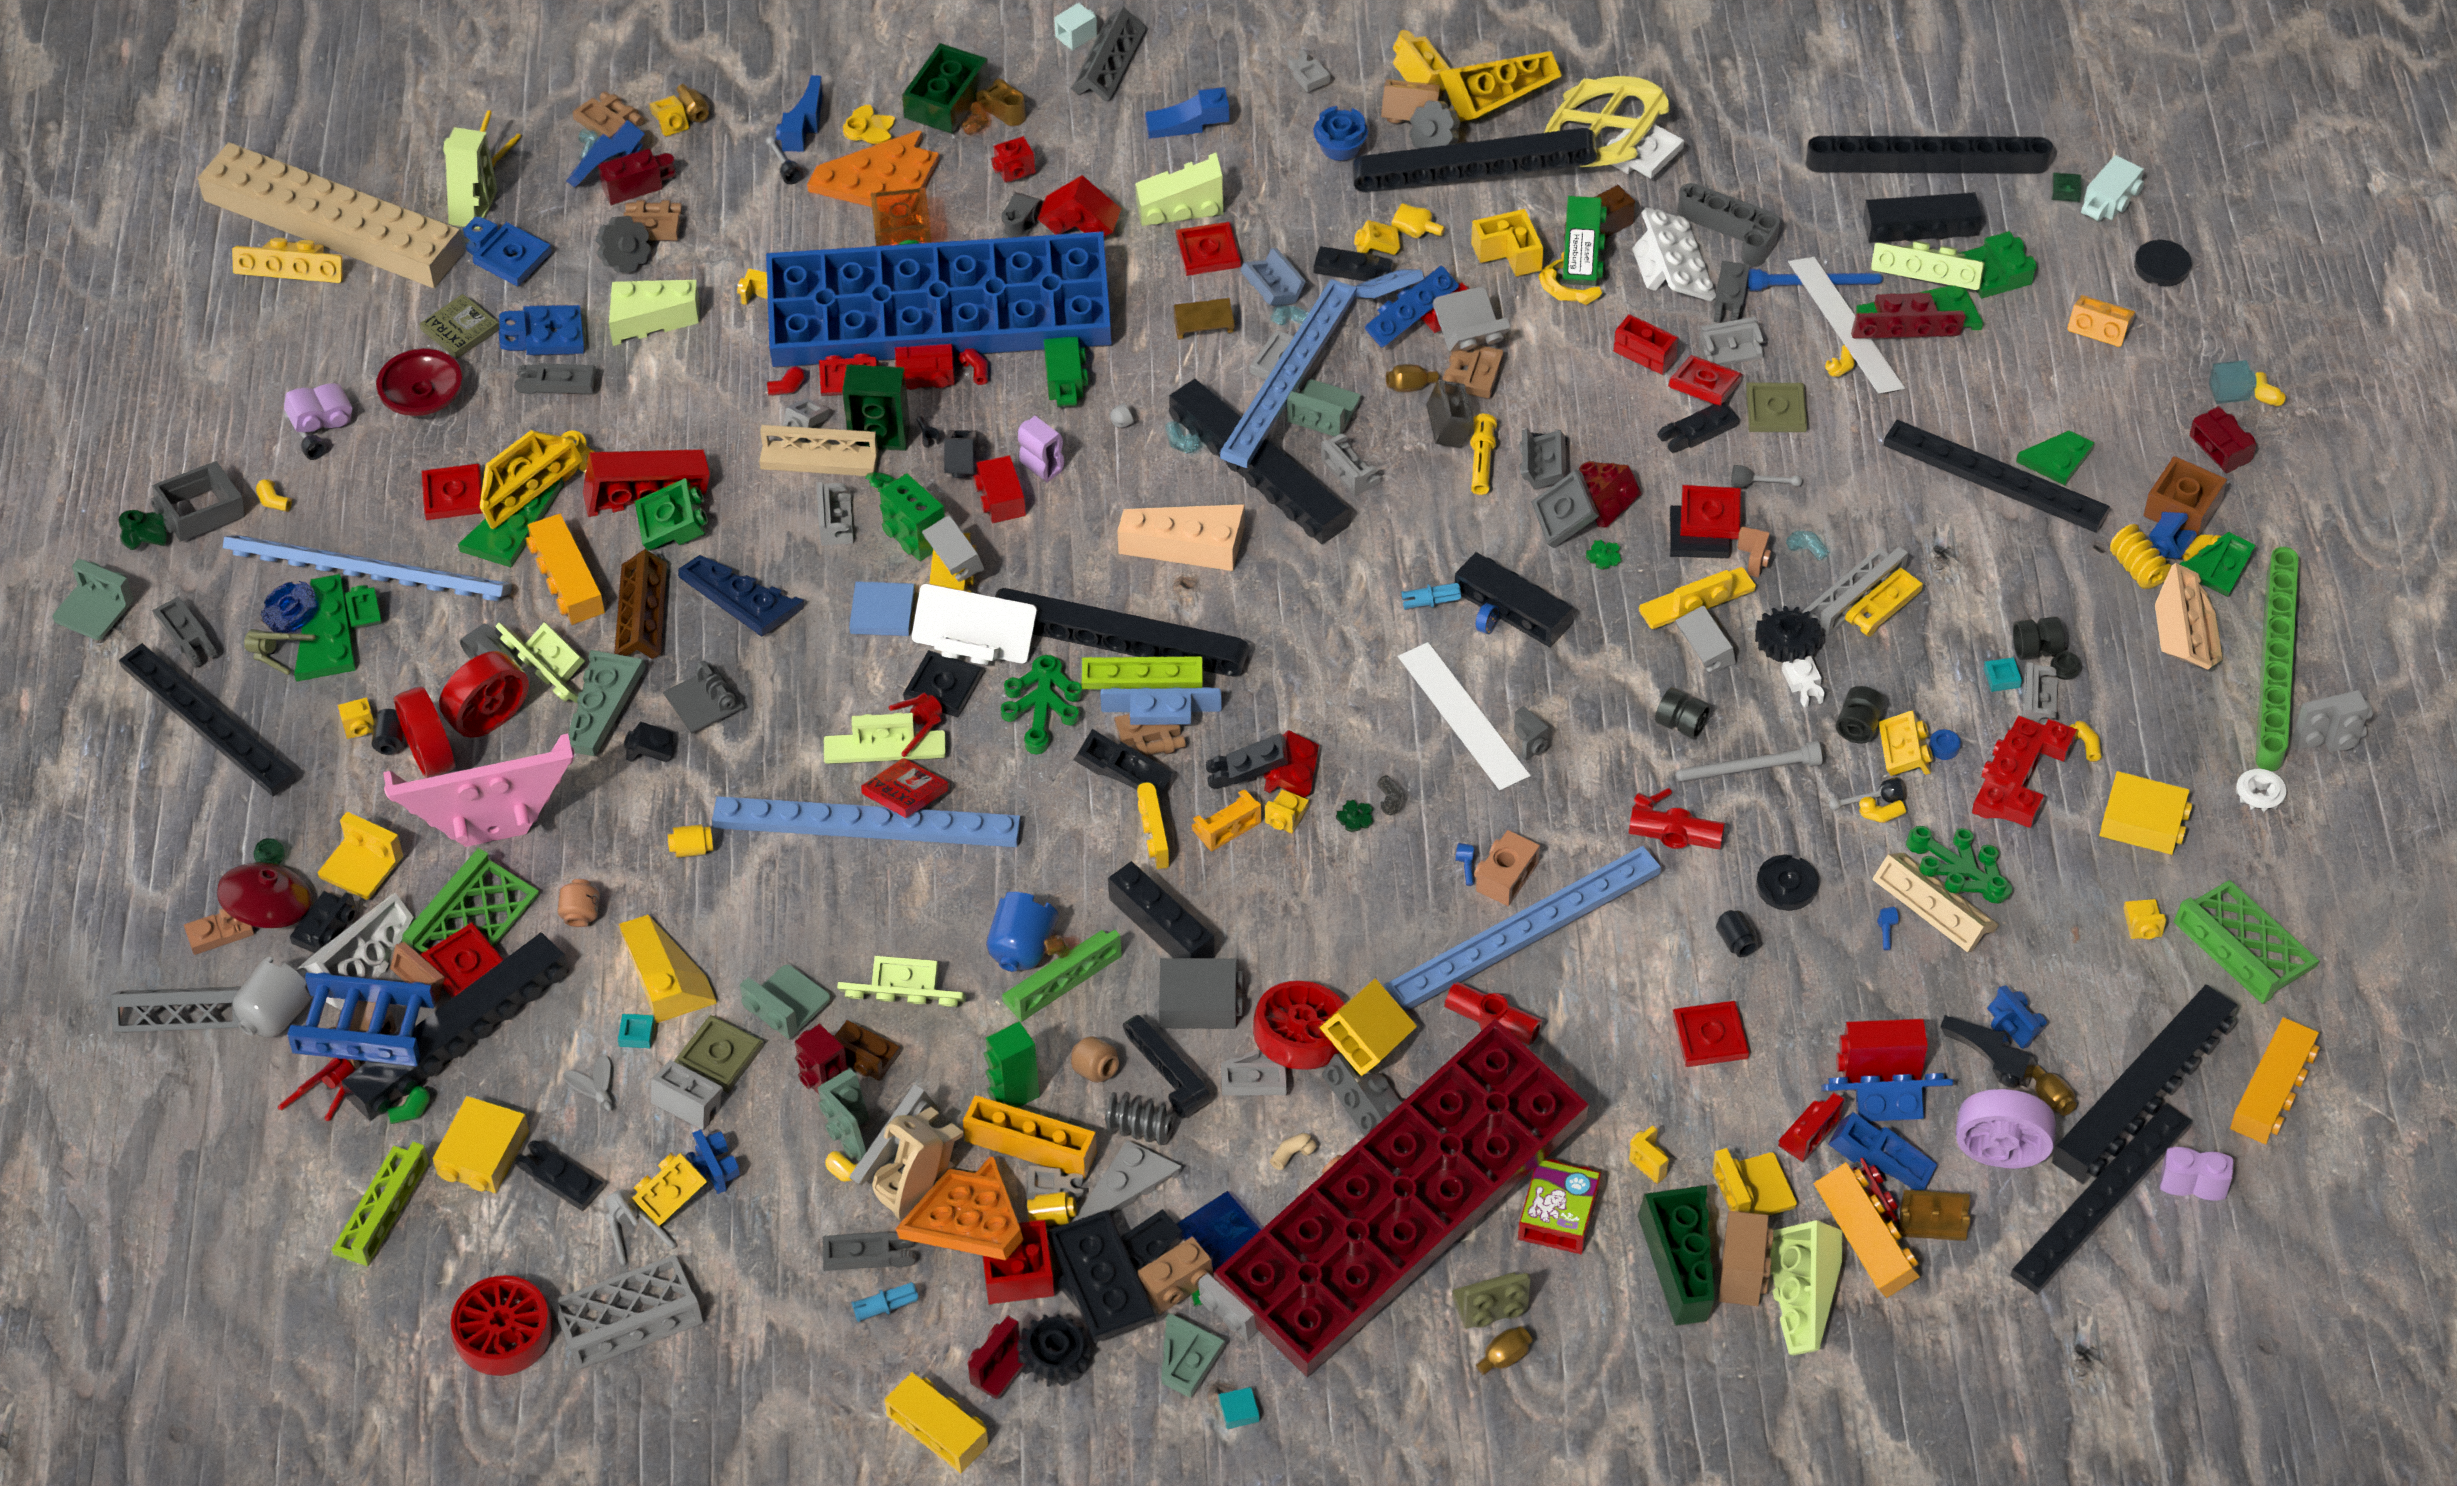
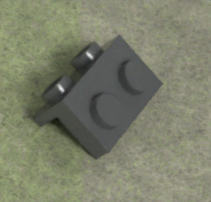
(1543, 458)

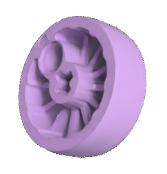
(2006, 1128)

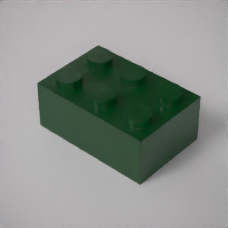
(945, 88)
(877, 403)

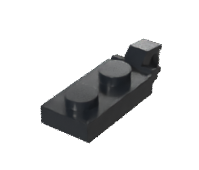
(1350, 264)

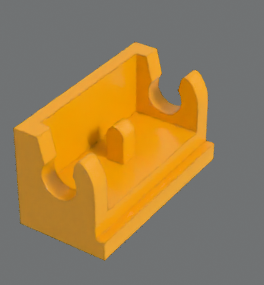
(1228, 822)

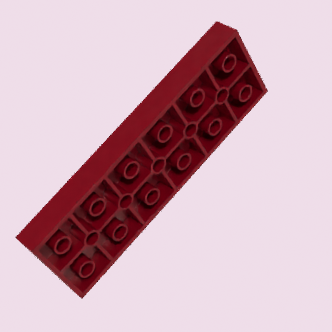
(1401, 1196)

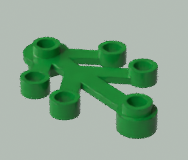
(1041, 698)
(1991, 885)

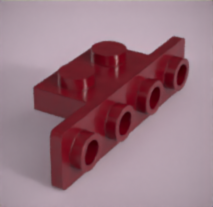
(1907, 317)

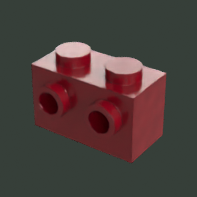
(819, 1057)

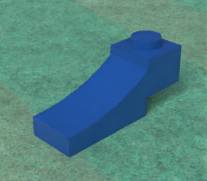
(1187, 117)
(802, 118)
(623, 143)
(1885, 1149)

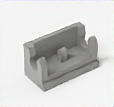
(1731, 341)
(1348, 466)
(834, 514)
(953, 548)
(1706, 639)
(2039, 693)
(685, 1094)

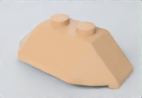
(2187, 619)

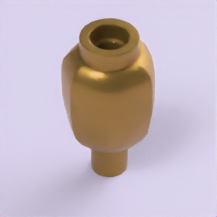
(693, 103)
(1409, 378)
(2054, 1091)
(1505, 1349)

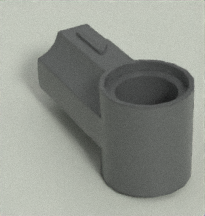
(481, 641)

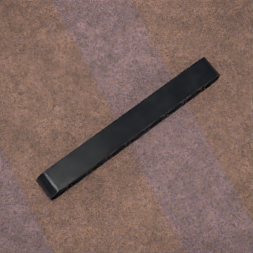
(1929, 154)
(1474, 160)
(1131, 633)

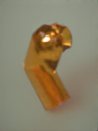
(977, 120)
(1057, 945)

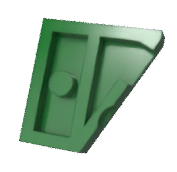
(2221, 562)

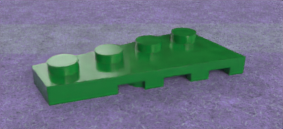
(1945, 299)
(508, 539)
(332, 648)

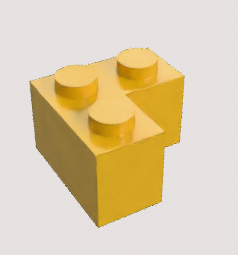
(1510, 237)

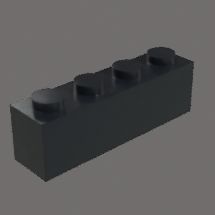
(1922, 217)
(1518, 601)
(1159, 914)

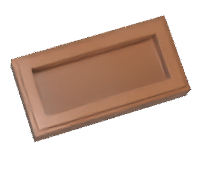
(413, 968)

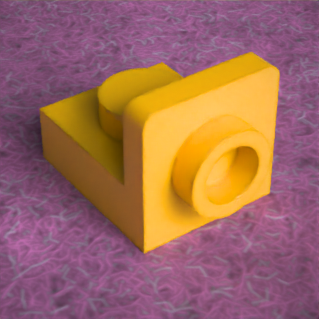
(670, 115)
(1378, 237)
(754, 282)
(356, 718)
(1286, 811)
(2144, 919)
(1647, 1156)

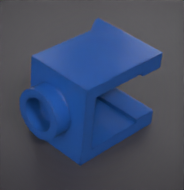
(2167, 537)

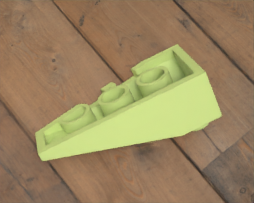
(1805, 1276)

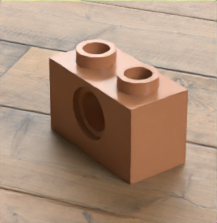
(1507, 867)

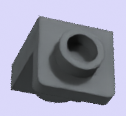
(1531, 731)

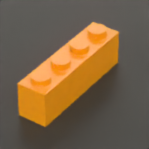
(565, 569)
(2274, 1081)
(1029, 1136)
(1867, 1230)

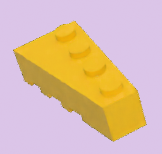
(1491, 84)

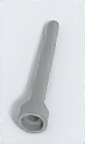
(1807, 754)

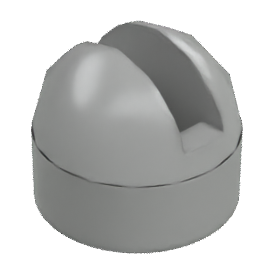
(1121, 416)

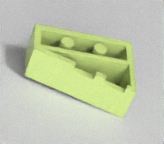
(469, 176)
(1181, 195)
(651, 306)

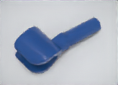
(1465, 854)
(1887, 917)

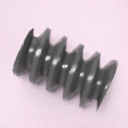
(1139, 1120)

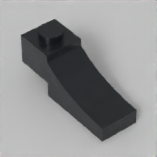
(1120, 762)
(2009, 1065)

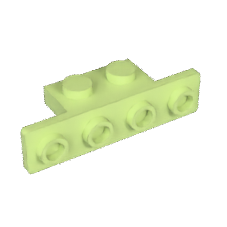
(1928, 264)
(549, 654)
(882, 740)
(903, 978)

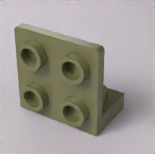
(1492, 1299)

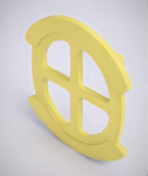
(1651, 95)

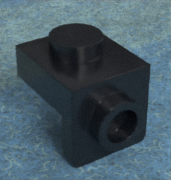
(649, 742)

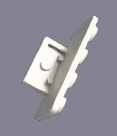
(1672, 254)
(973, 625)

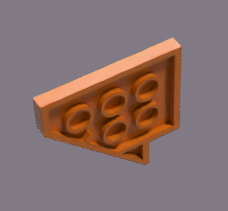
(879, 168)
(965, 1214)

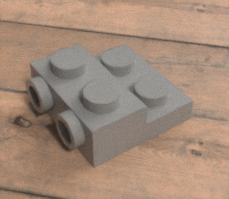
(2333, 721)

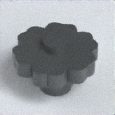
(1434, 125)
(623, 244)

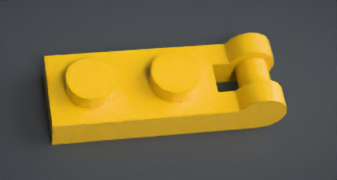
(1884, 601)
(1153, 824)

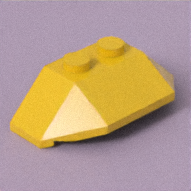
(524, 473)

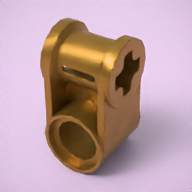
(1003, 102)

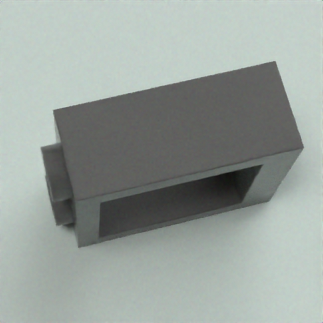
(192, 484)

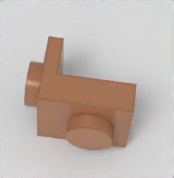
(1757, 543)

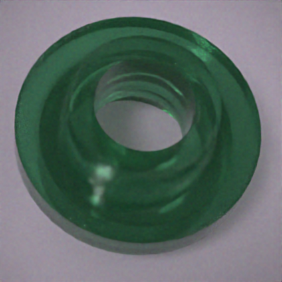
(266, 847)

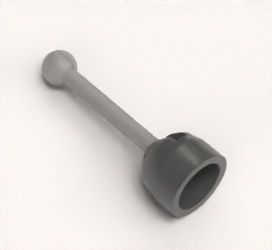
(1743, 477)

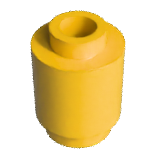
(690, 840)
(1053, 1207)

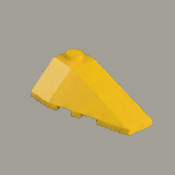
(665, 972)

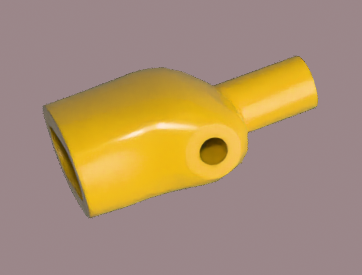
(1415, 221)

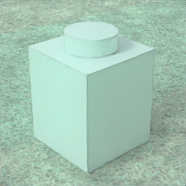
(1075, 26)

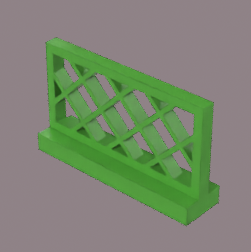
(457, 890)
(2231, 950)

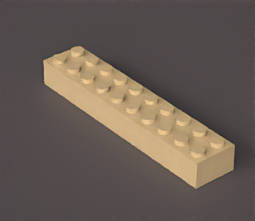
(331, 215)

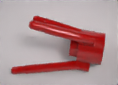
(925, 710)
(332, 1076)

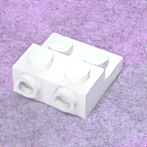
(1653, 151)

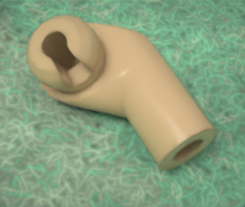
(1289, 1147)

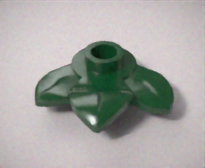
(140, 528)

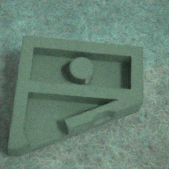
(1187, 1355)

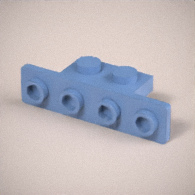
(1161, 705)

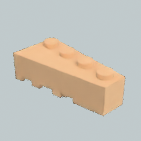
(1184, 534)

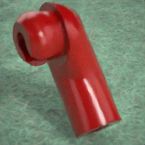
(980, 365)
(789, 382)

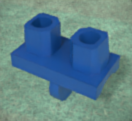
(2012, 1016)
(707, 1149)

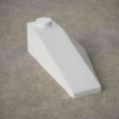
(363, 946)

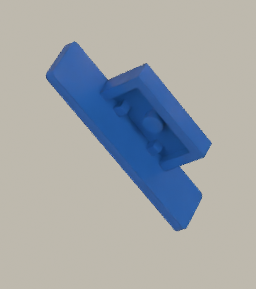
(1410, 306)
(1888, 1100)

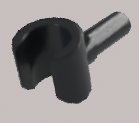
(927, 432)

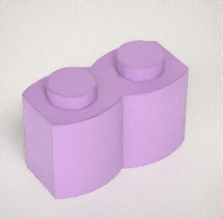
(318, 407)
(1040, 448)
(2194, 1173)

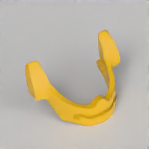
(1551, 285)

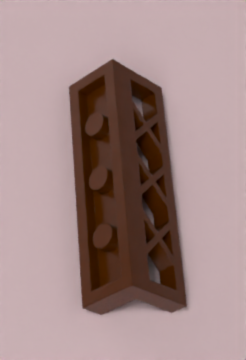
(645, 603)

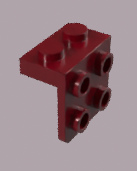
(1611, 489)

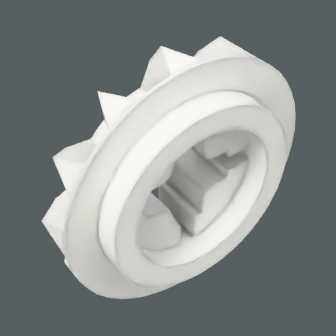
(2261, 780)

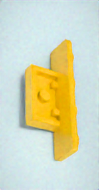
(288, 260)
(1706, 591)

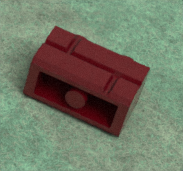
(2223, 439)

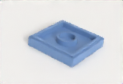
(1388, 283)
(882, 608)

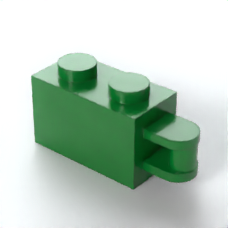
(1064, 370)

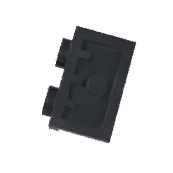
(324, 921)

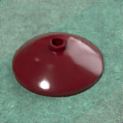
(419, 382)
(264, 895)

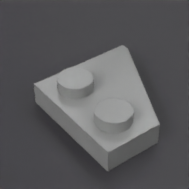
(1252, 1076)

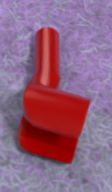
(1648, 803)

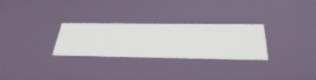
(1842, 320)
(1464, 716)

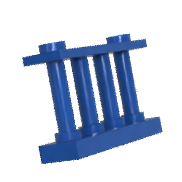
(361, 1045)

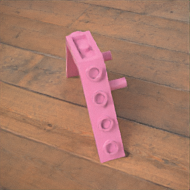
(485, 800)

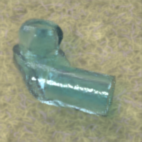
(1291, 312)

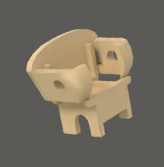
(925, 1156)

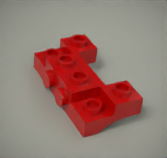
(2015, 759)

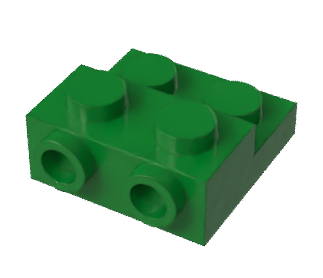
(2004, 264)
(671, 515)

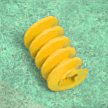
(2139, 557)

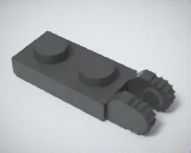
(1731, 289)
(556, 378)
(184, 630)
(866, 1251)

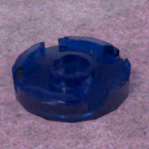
(290, 607)

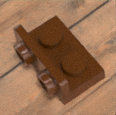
(867, 1051)

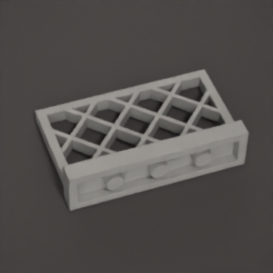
(634, 1328)

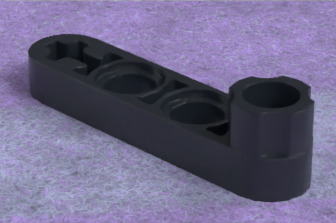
(1189, 1090)

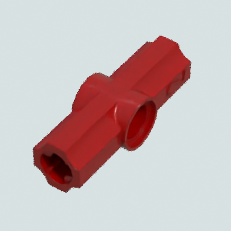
(1676, 828)
(1478, 1005)

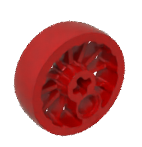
(483, 694)
(424, 732)
(1294, 1035)
(509, 1315)

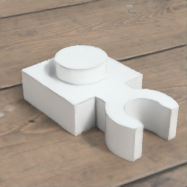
(1804, 677)

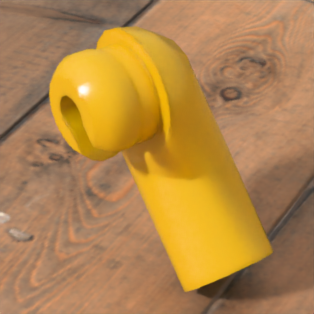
(1841, 366)
(2267, 393)
(2199, 543)
(2090, 738)
(1880, 814)

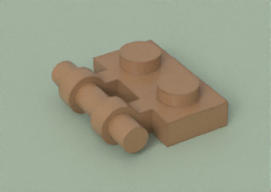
(601, 115)
(659, 219)
(1481, 372)
(1140, 734)

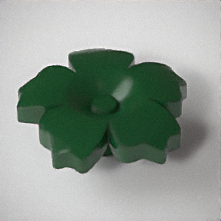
(1355, 817)

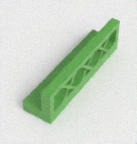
(1063, 974)

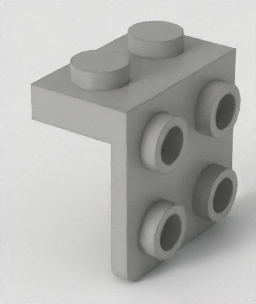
(1468, 319)
(1229, 1308)

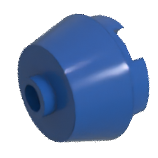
(1340, 133)

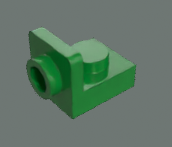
(363, 607)

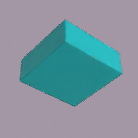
(2002, 674)
(636, 1031)
(1238, 1408)

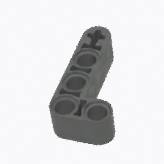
(1731, 217)

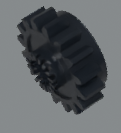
(1787, 634)
(1048, 1364)

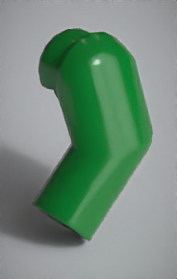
(412, 1108)

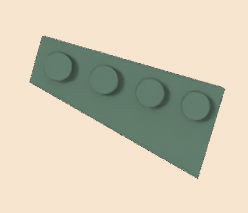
(603, 696)

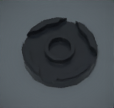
(2162, 262)
(1787, 882)

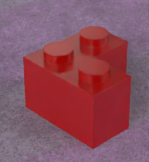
(1081, 206)
(1025, 1272)

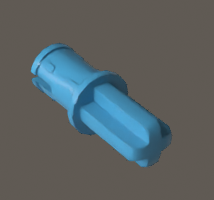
(1431, 595)
(885, 1301)

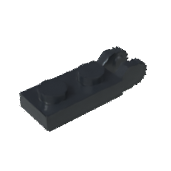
(1698, 427)
(1247, 762)
(560, 1176)

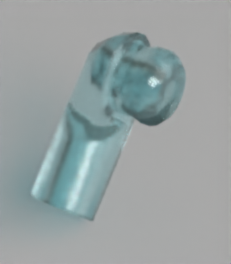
(587, 137)
(1177, 441)
(1807, 540)

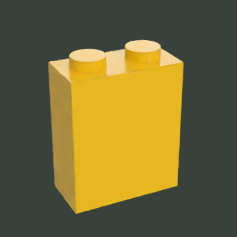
(2146, 813)
(1368, 1027)
(480, 1145)

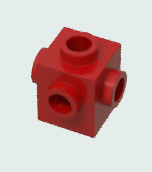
(1013, 159)

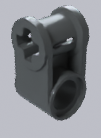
(1021, 215)

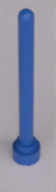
(1760, 279)

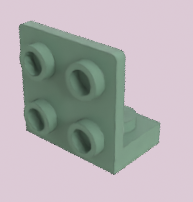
(1322, 407)
(845, 1111)

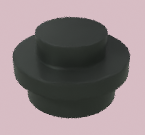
(2066, 665)

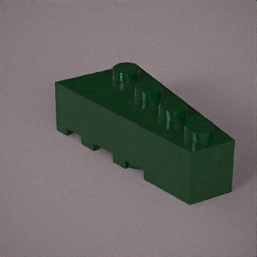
(1680, 1249)

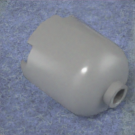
(270, 999)

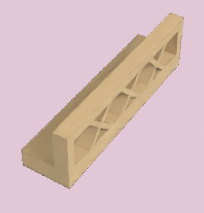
(819, 454)
(1931, 901)

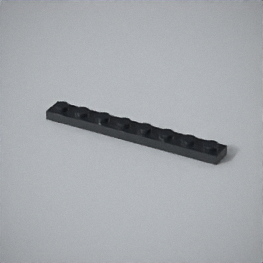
(1996, 475)
(207, 719)
(2100, 1199)

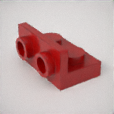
(833, 371)
(1812, 1127)

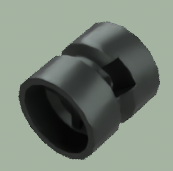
(2043, 637)
(1679, 711)
(1860, 714)

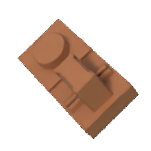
(215, 931)

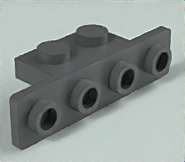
(1364, 1097)

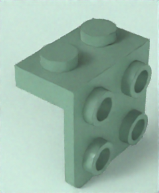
(95, 601)
(784, 1000)

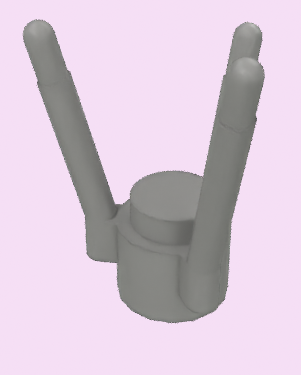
(624, 1210)

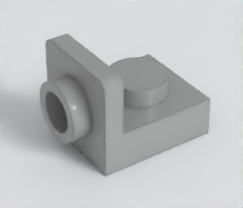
(805, 414)

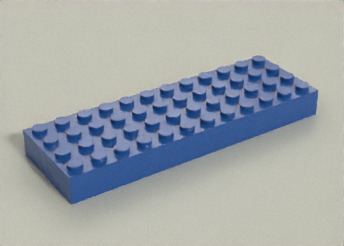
(937, 293)

